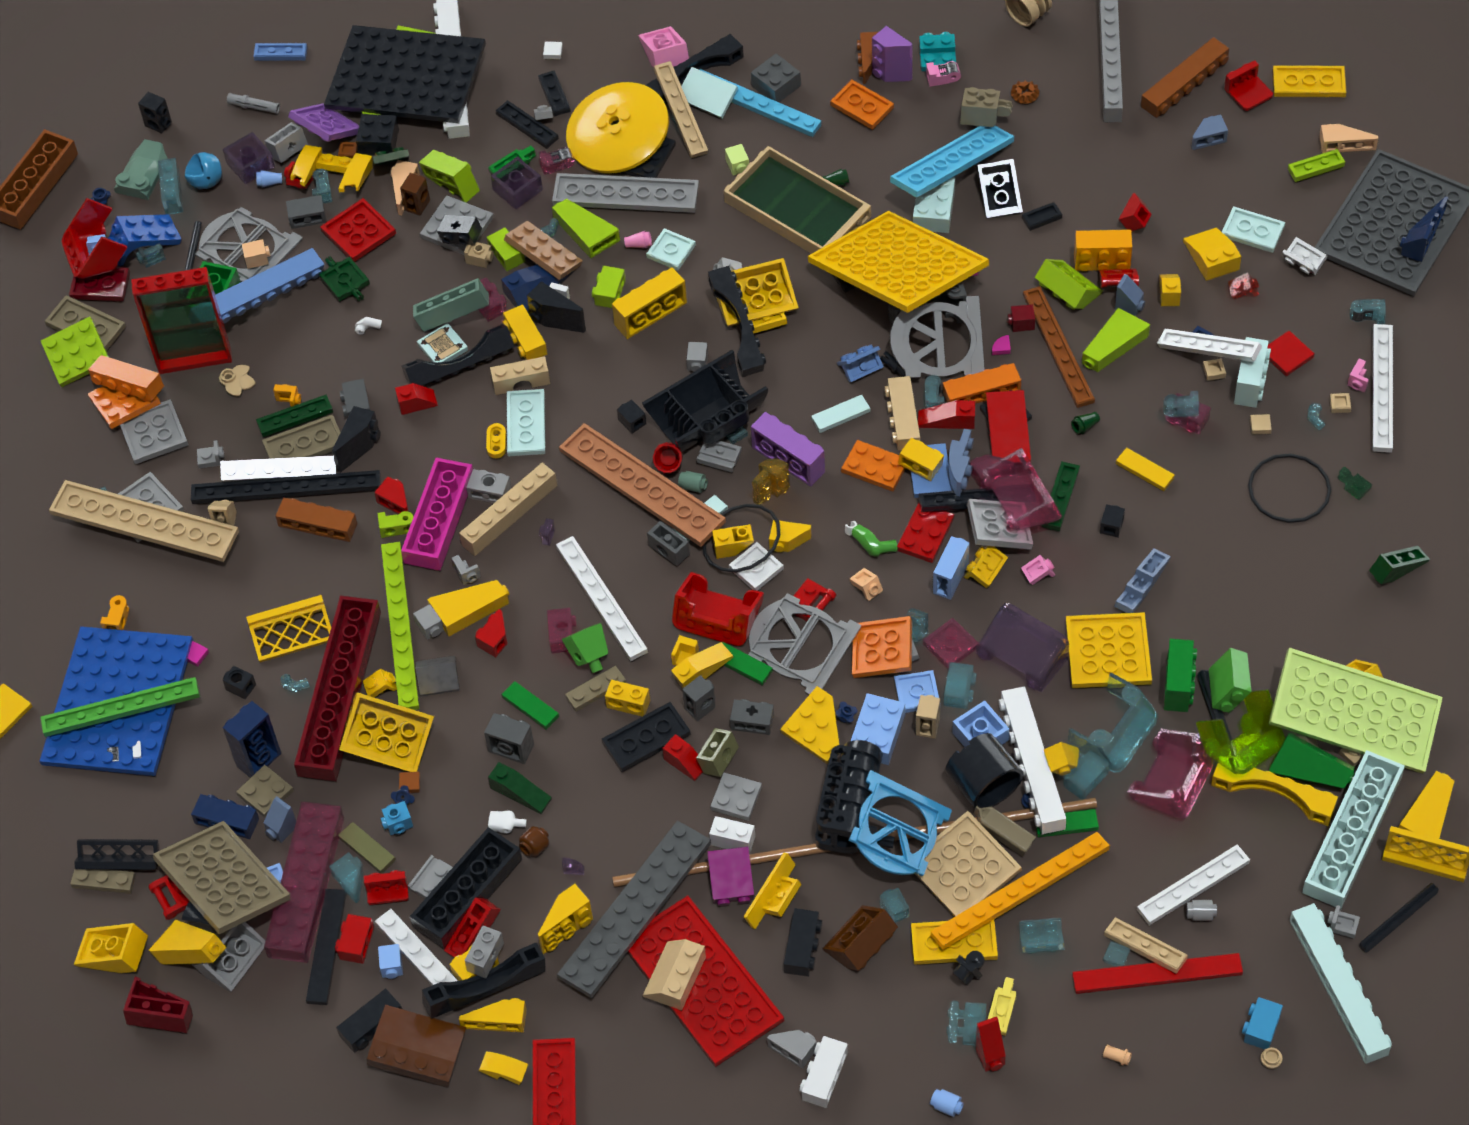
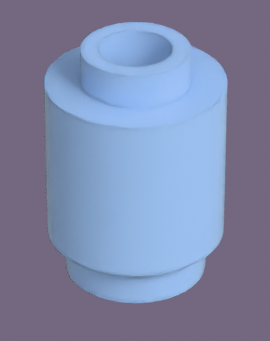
(946, 1102)

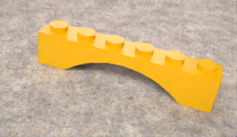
(1315, 804)

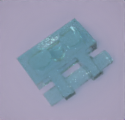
(972, 1015)

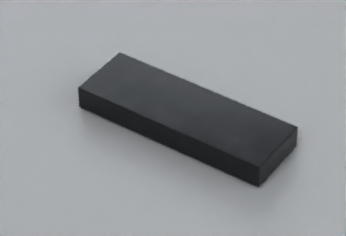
(554, 93)

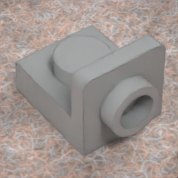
(210, 456)
(465, 573)

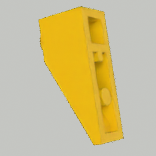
(701, 663)
(499, 1016)

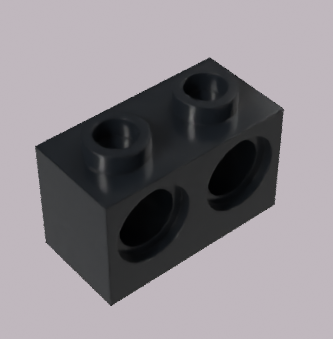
(155, 112)

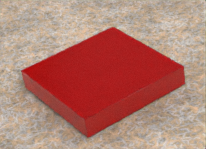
(1289, 353)

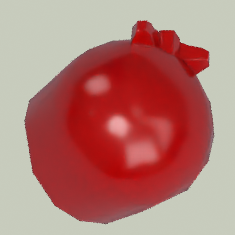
(667, 457)

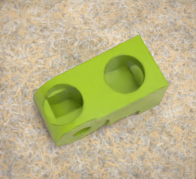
(394, 524)

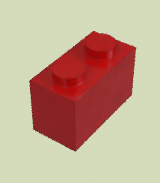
(355, 938)

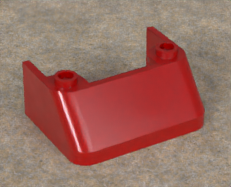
(105, 255)

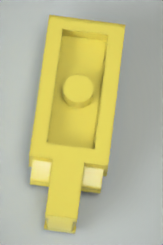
(1003, 1004)

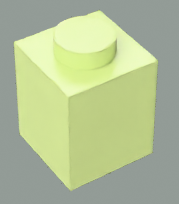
(736, 159)

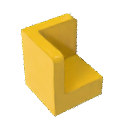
(683, 648)

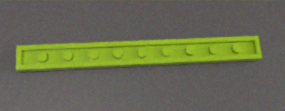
(400, 626)

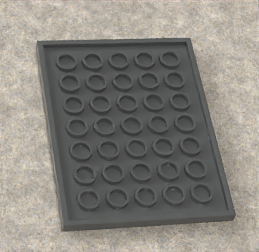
(1382, 210)

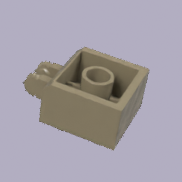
(983, 106)

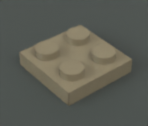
(263, 788)

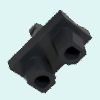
(969, 968)

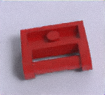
(1113, 276)
(810, 592)
(180, 899)

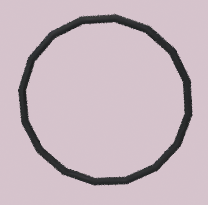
(1285, 519)
(759, 561)

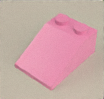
(664, 46)

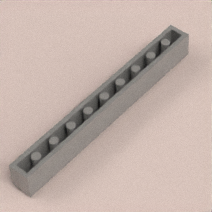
(1110, 61)

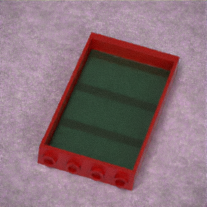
(182, 320)

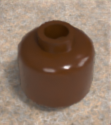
(533, 841)

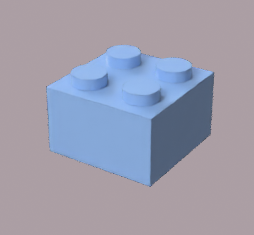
(979, 721)

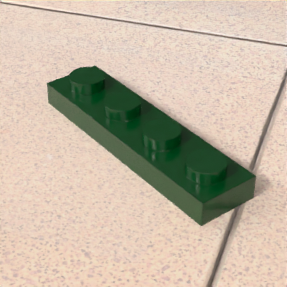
(294, 415)
(1063, 491)

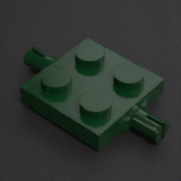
(344, 278)

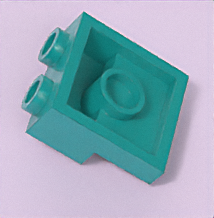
(936, 49)

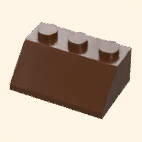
(861, 937)

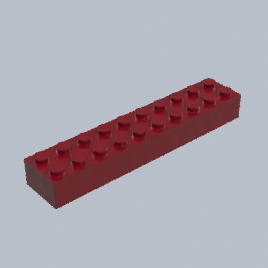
(336, 687)

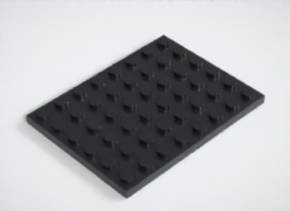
(405, 74)

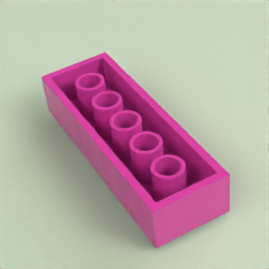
(437, 514)

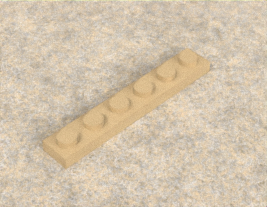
(680, 109)

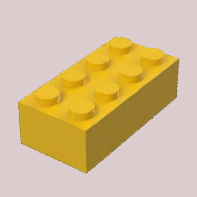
(649, 303)

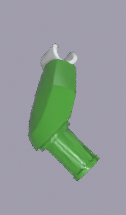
(869, 540)

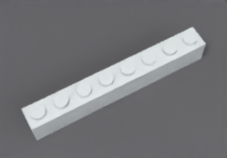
(1031, 755)

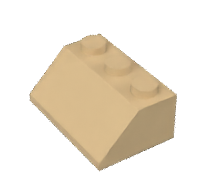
(675, 973)

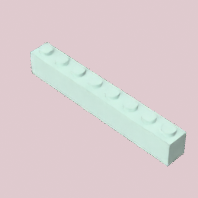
(1340, 983)

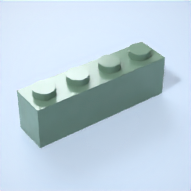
(451, 305)

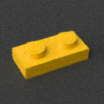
(769, 322)

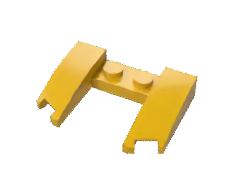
(355, 168)

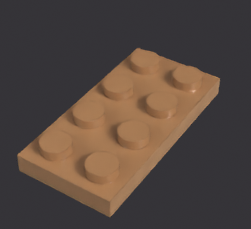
(543, 250)

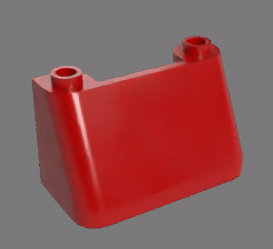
(713, 613)

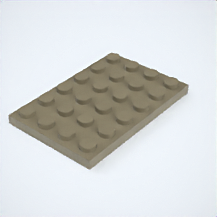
(221, 877)

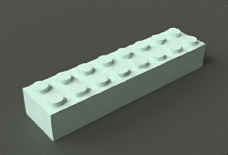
(1353, 829)

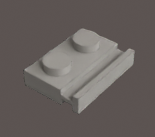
(719, 455)
(429, 876)

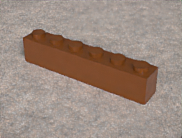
(1185, 77)

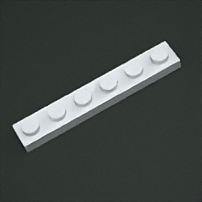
(1209, 345)
(276, 468)
(1193, 885)
(413, 948)

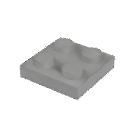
(736, 796)

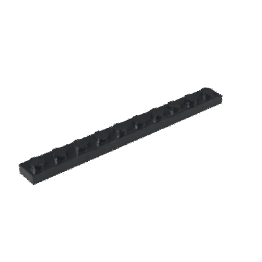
(286, 487)

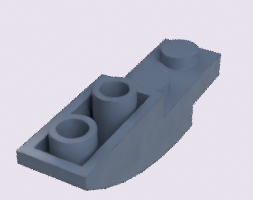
(959, 462)

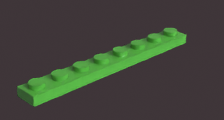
(120, 706)

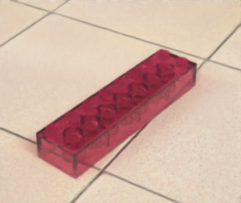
(305, 878)

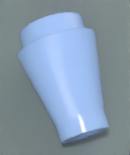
(267, 178)

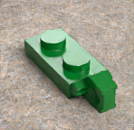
(526, 155)

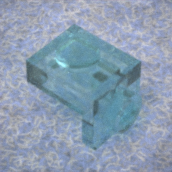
(919, 624)

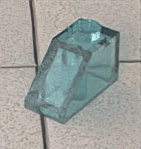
(349, 875)

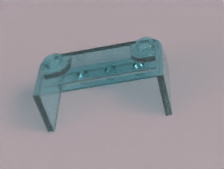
(1128, 735)

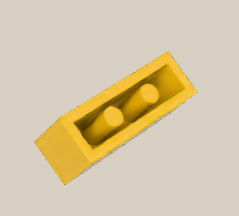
(524, 333)

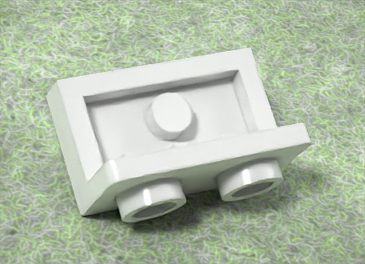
(1305, 256)

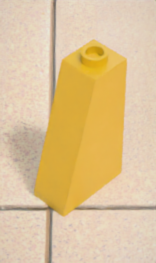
(468, 605)
(1430, 807)
(186, 945)

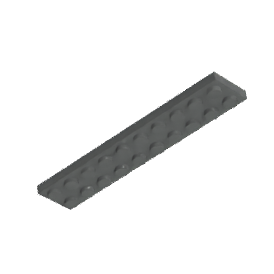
(634, 909)

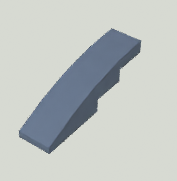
(1142, 581)

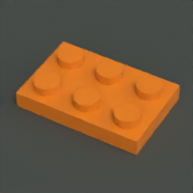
(862, 104)
(873, 465)

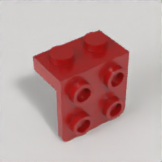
(1247, 87)

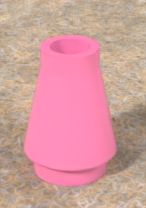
(638, 240)

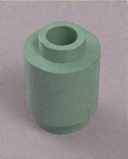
(693, 481)

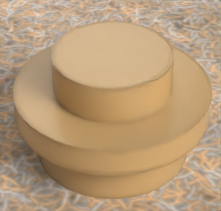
(1271, 1058)

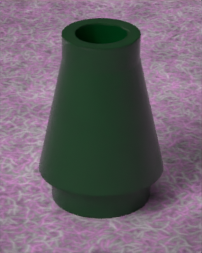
(839, 177)
(1084, 422)

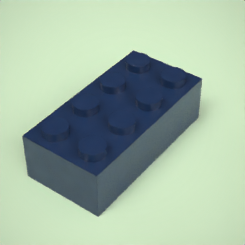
(251, 739)

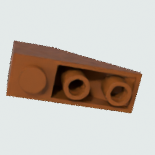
(865, 56)

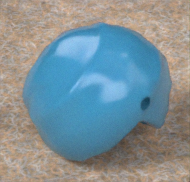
(203, 171)

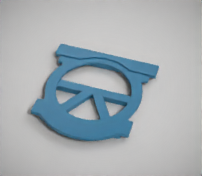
(867, 843)

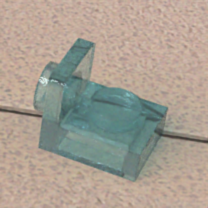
(150, 255)

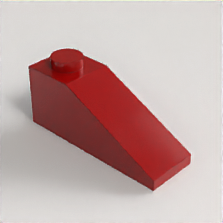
(950, 415)
(479, 914)
(990, 1044)

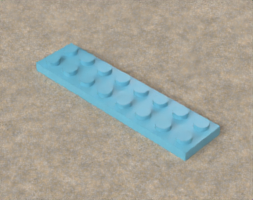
(951, 159)

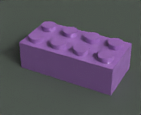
(781, 442)

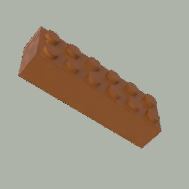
(35, 177)

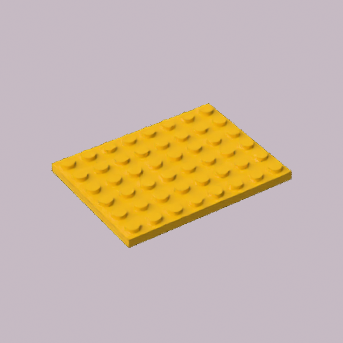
(898, 261)

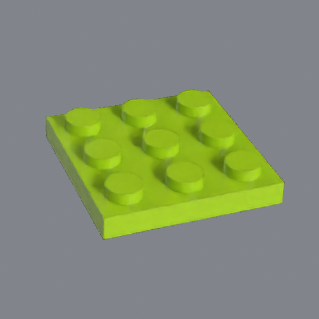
(74, 350)

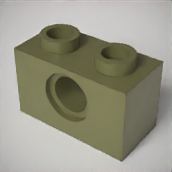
(717, 752)

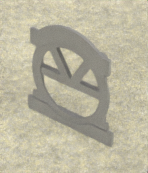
(208, 242)
(967, 311)
(760, 646)

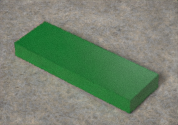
(748, 666)
(530, 705)
(1075, 823)

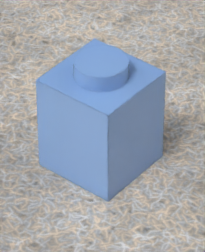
(390, 961)

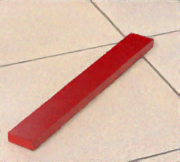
(1155, 974)

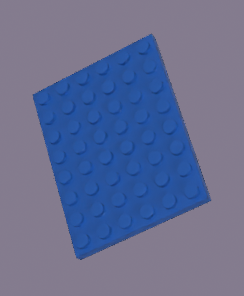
(110, 666)

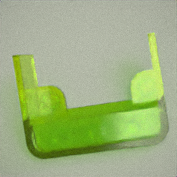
(1251, 747)

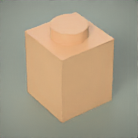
(256, 253)

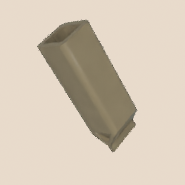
(1005, 830)

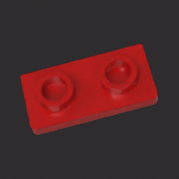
(386, 887)

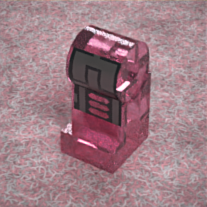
(556, 160)

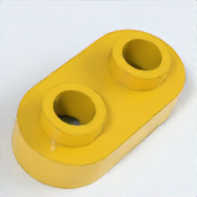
(496, 442)

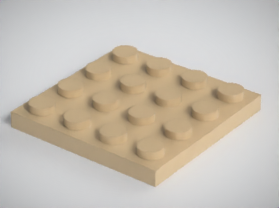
(967, 865)

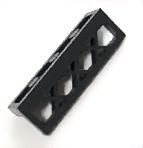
(114, 861)

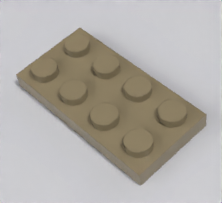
(72, 311)
(304, 441)

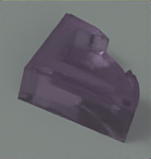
(572, 866)

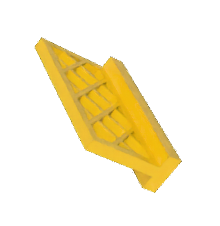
(282, 615)
(1430, 861)

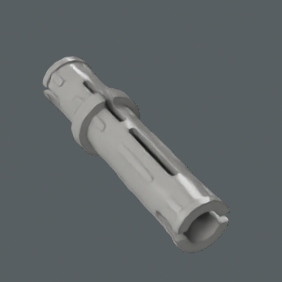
(248, 102)

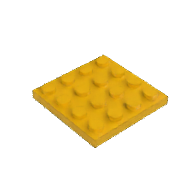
(1107, 646)

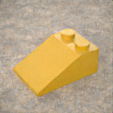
(1213, 253)
(112, 948)

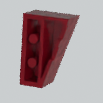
(156, 1009)

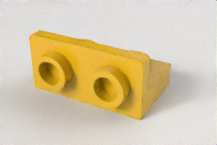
(986, 565)

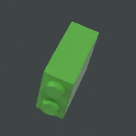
(1229, 680)

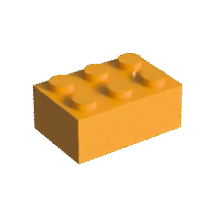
(1102, 250)

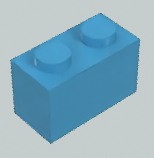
(1262, 1024)

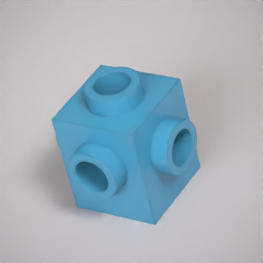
(396, 818)

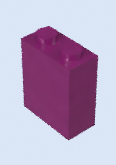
(731, 876)

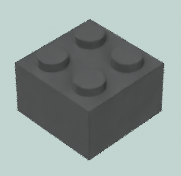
(775, 78)
(509, 738)

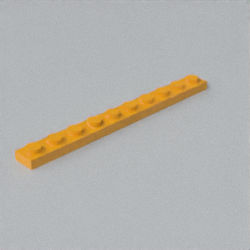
(1019, 890)

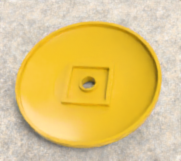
(619, 146)

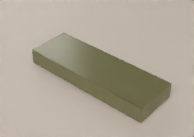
(366, 847)

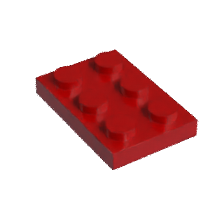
(925, 534)

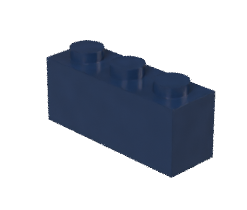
(211, 811)

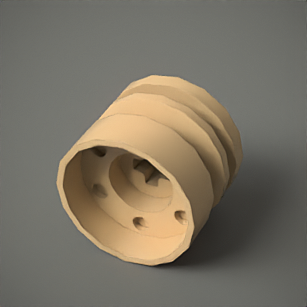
(1027, 11)

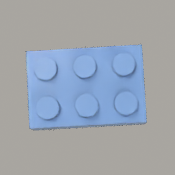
(880, 723)

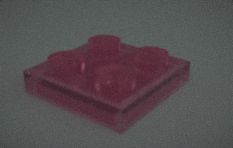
(950, 643)

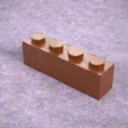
(316, 519)

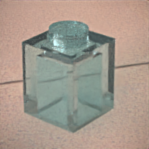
(894, 904)

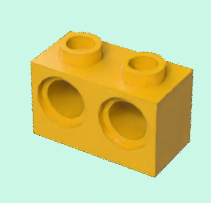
(627, 698)

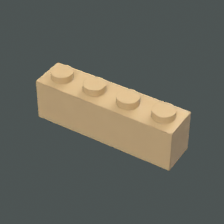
(903, 411)

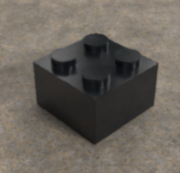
(377, 134)

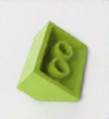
(1067, 283)

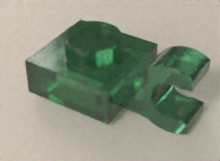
(1355, 485)

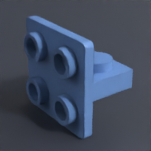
(861, 363)

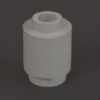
(1201, 910)

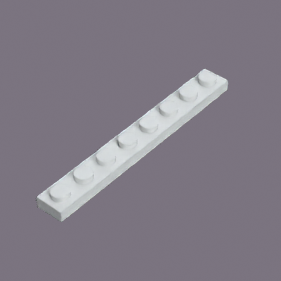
(1382, 388)
(602, 598)

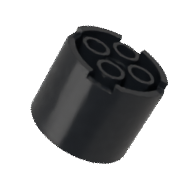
(984, 771)

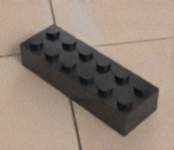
(474, 875)

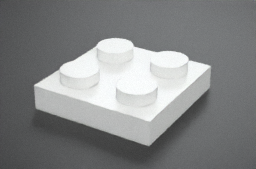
(762, 573)

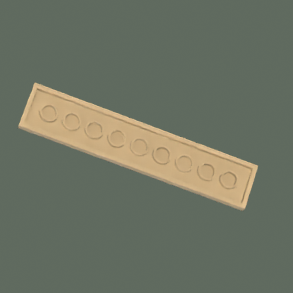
(144, 520)

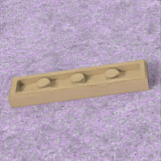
(1145, 945)

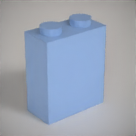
(951, 567)

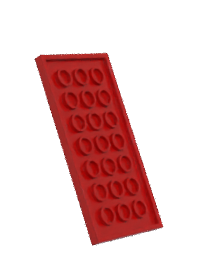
(725, 1003)

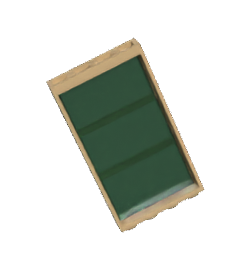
(795, 201)

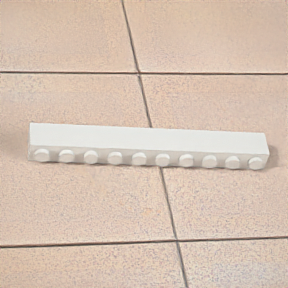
(449, 24)

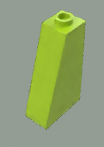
(585, 228)
(1115, 339)

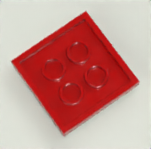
(358, 230)

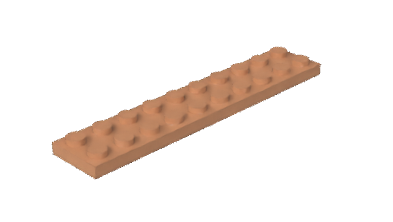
(642, 484)

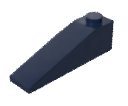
(1421, 234)
(523, 281)

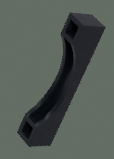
(722, 53)
(724, 287)
(493, 342)
(451, 995)

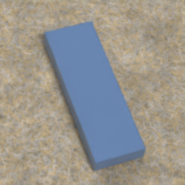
(280, 51)

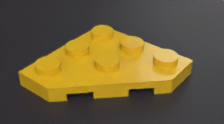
(814, 725)

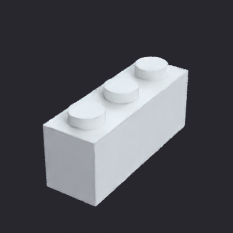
(823, 1071)

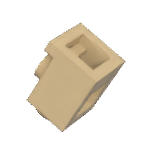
(478, 254)

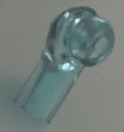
(551, 229)
(1313, 415)

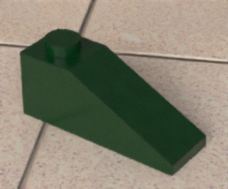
(1397, 563)
(518, 788)

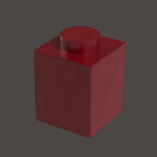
(1022, 318)

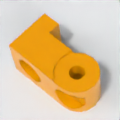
(117, 614)

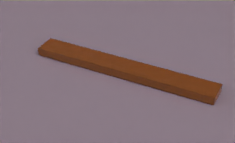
(1059, 348)

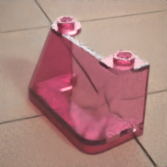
(1021, 492)
(1175, 774)

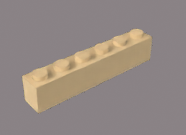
(508, 509)

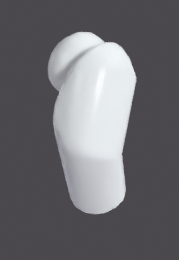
(365, 323)

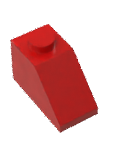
(415, 398)
(392, 495)
(682, 757)

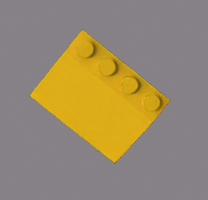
(764, 290)
(386, 732)

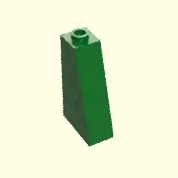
(1307, 762)

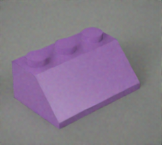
(891, 56)

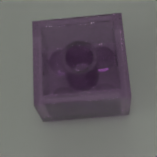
(248, 157)
(516, 182)

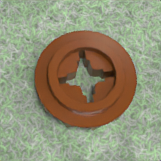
(1027, 97)

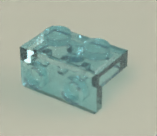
(1041, 935)

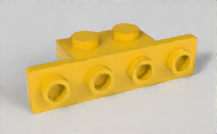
(775, 893)

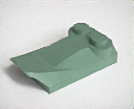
(141, 171)

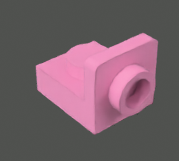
(1356, 378)
(1038, 569)

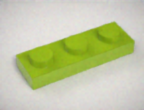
(1316, 165)

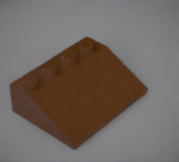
(416, 1046)

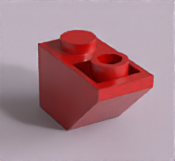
(1135, 214)
(493, 635)

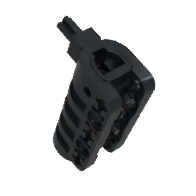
(848, 796)

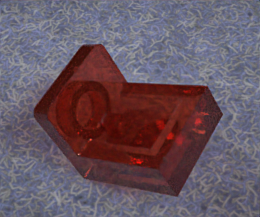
(1243, 285)

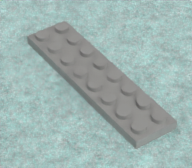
(627, 192)

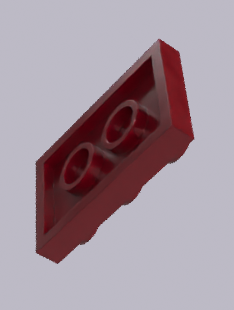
(106, 286)

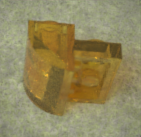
(772, 479)

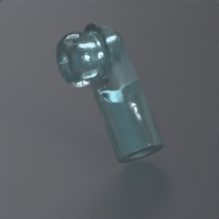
(292, 685)

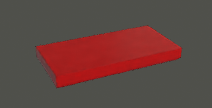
(1007, 423)

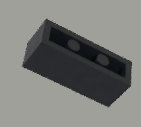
(802, 942)
(362, 1025)

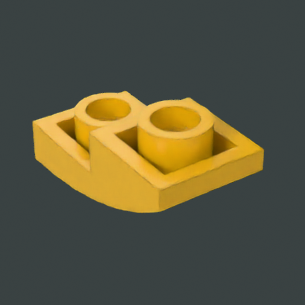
(503, 1066)

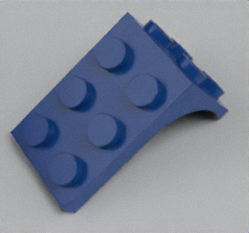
(143, 231)

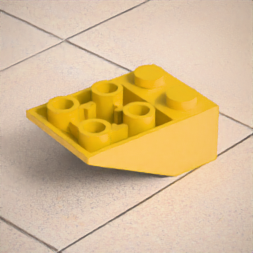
(566, 916)

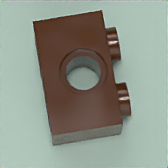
(415, 194)

